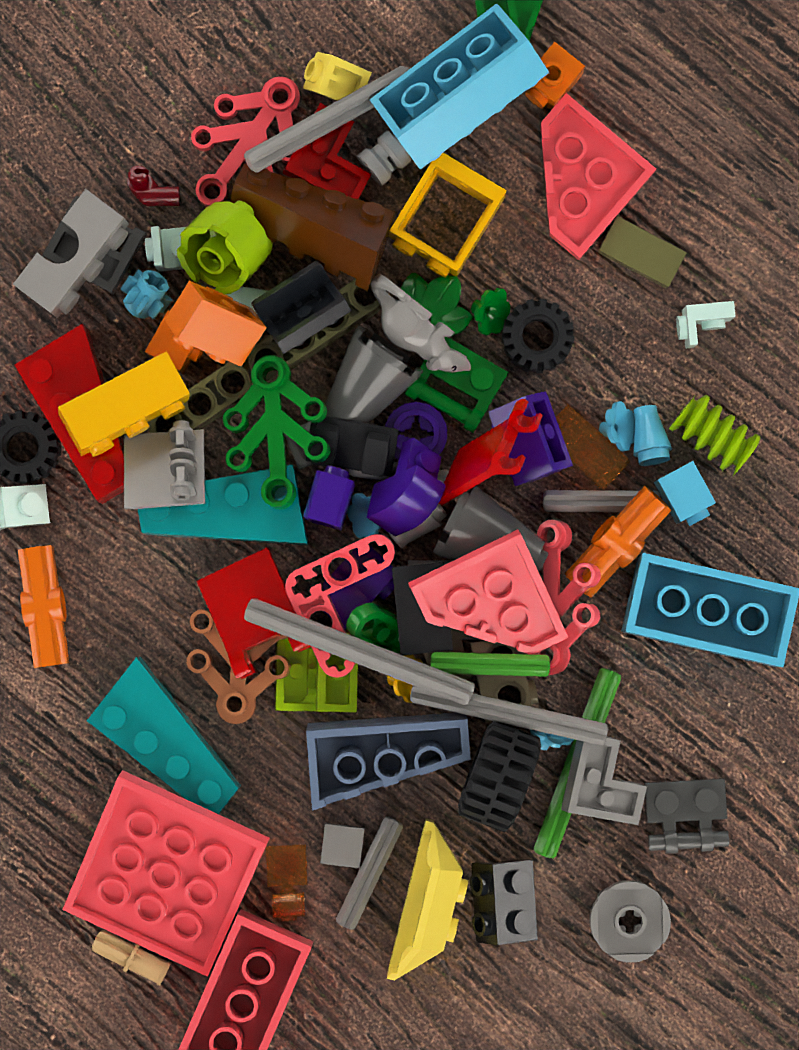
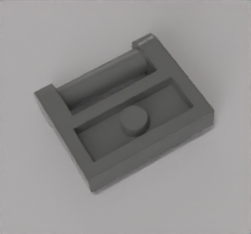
(65, 245)

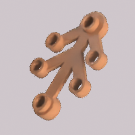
(236, 687)

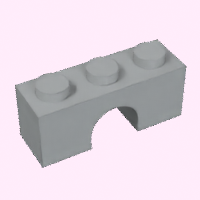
(98, 231)

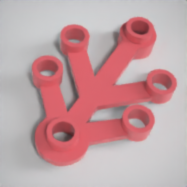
(248, 133)
(572, 592)

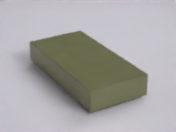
(642, 252)

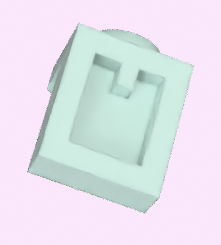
(163, 248)
(709, 315)

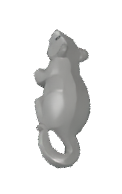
(409, 327)

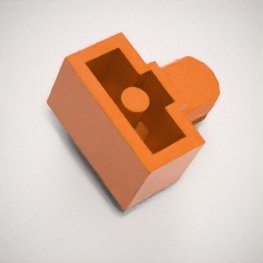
(214, 324)

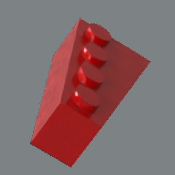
(58, 376)

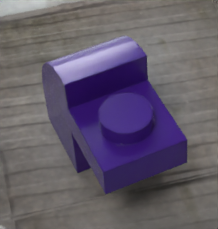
(409, 495)

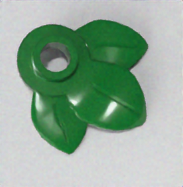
(440, 299)

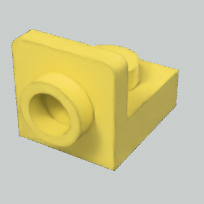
(333, 76)

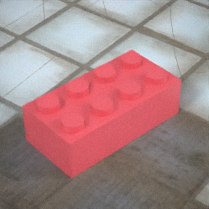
(247, 987)

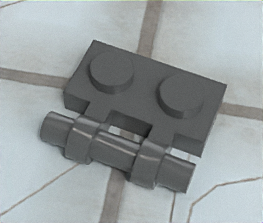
(686, 801)

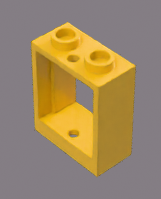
(467, 181)

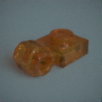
(287, 868)

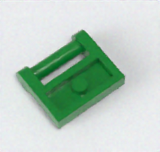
(479, 383)

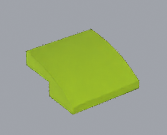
(309, 686)

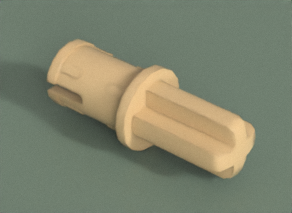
(130, 956)

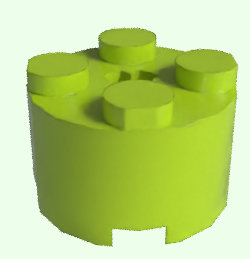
(224, 246)

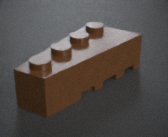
(317, 222)

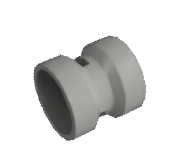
(384, 158)

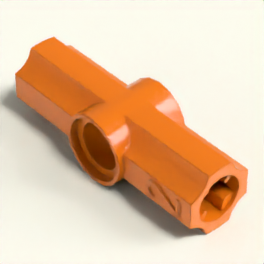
(622, 537)
(43, 606)

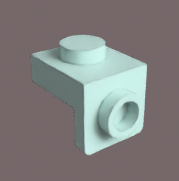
(23, 506)

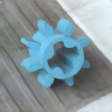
(146, 294)

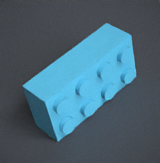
(459, 86)
(710, 610)

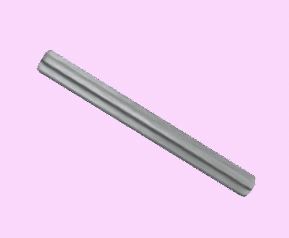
(359, 651)

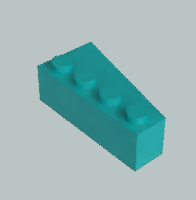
(232, 513)
(158, 734)

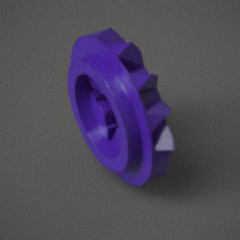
(429, 420)

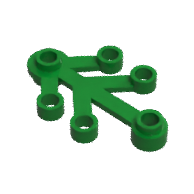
(273, 426)

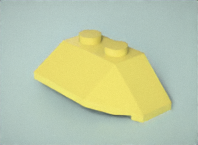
(429, 904)

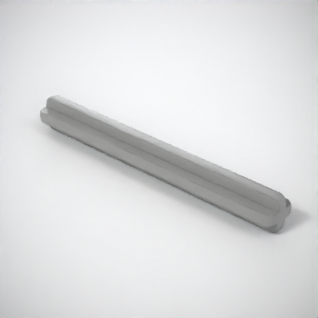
(318, 123)
(518, 715)

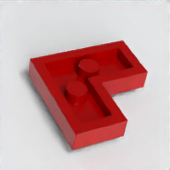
(322, 166)

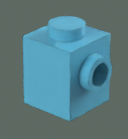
(686, 494)

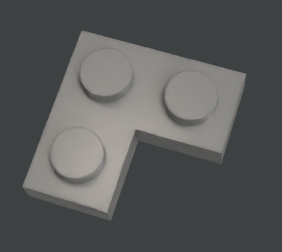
(593, 789)

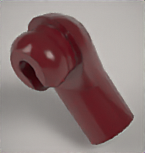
(148, 191)

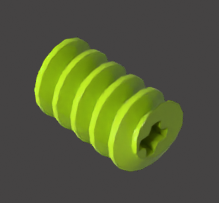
(716, 433)

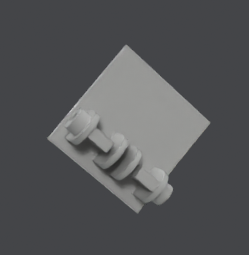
(164, 468)

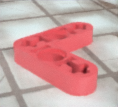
(320, 598)

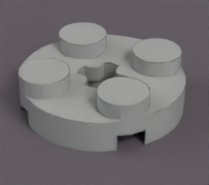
(612, 936)

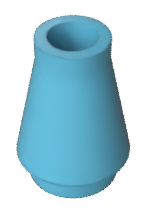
(650, 437)

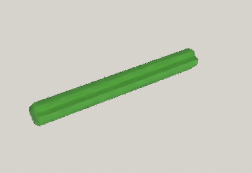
(557, 819)

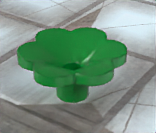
(491, 311)

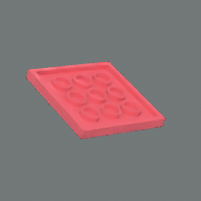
(165, 873)

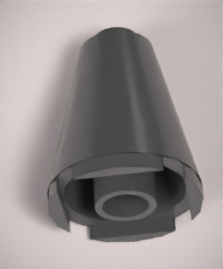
(369, 378)
(479, 522)

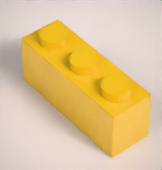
(124, 405)

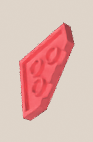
(586, 175)
(492, 597)

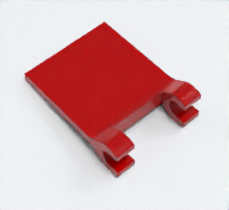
(489, 454)
(227, 598)

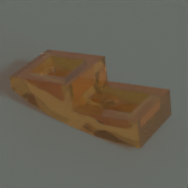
(590, 449)

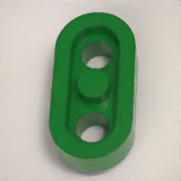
(374, 626)

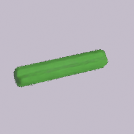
(491, 664)

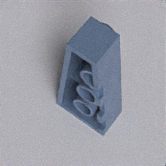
(380, 752)

